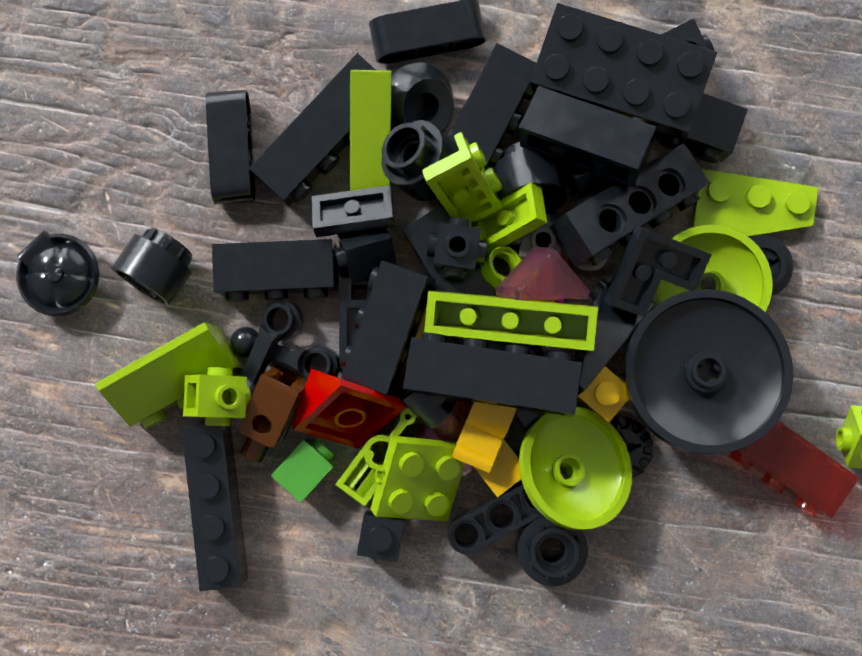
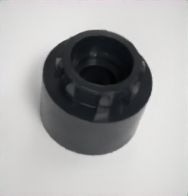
(409, 151)
(522, 166)
(154, 265)
(553, 570)

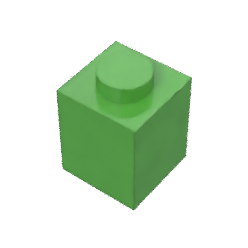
(305, 468)

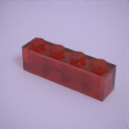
(798, 468)

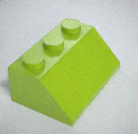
(157, 380)

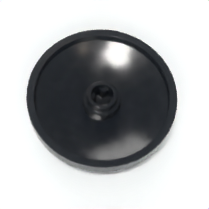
(708, 372)

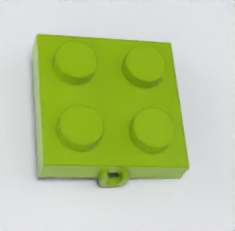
(417, 479)

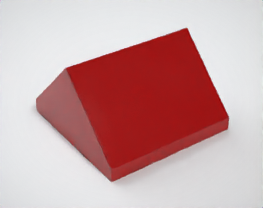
(343, 410)

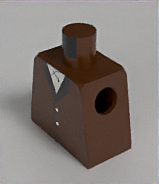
(278, 398)

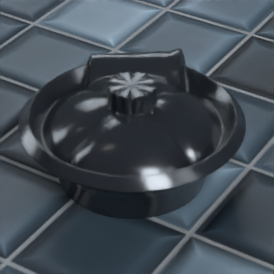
(421, 94)
(57, 274)

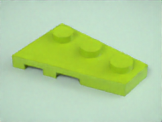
(754, 204)

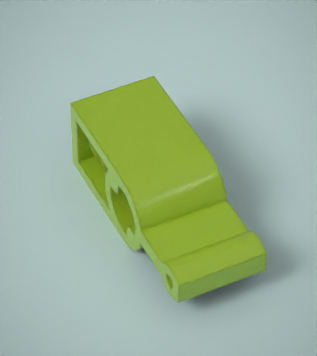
(365, 459)

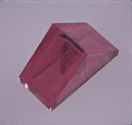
(542, 276)

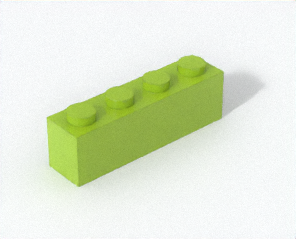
(511, 320)

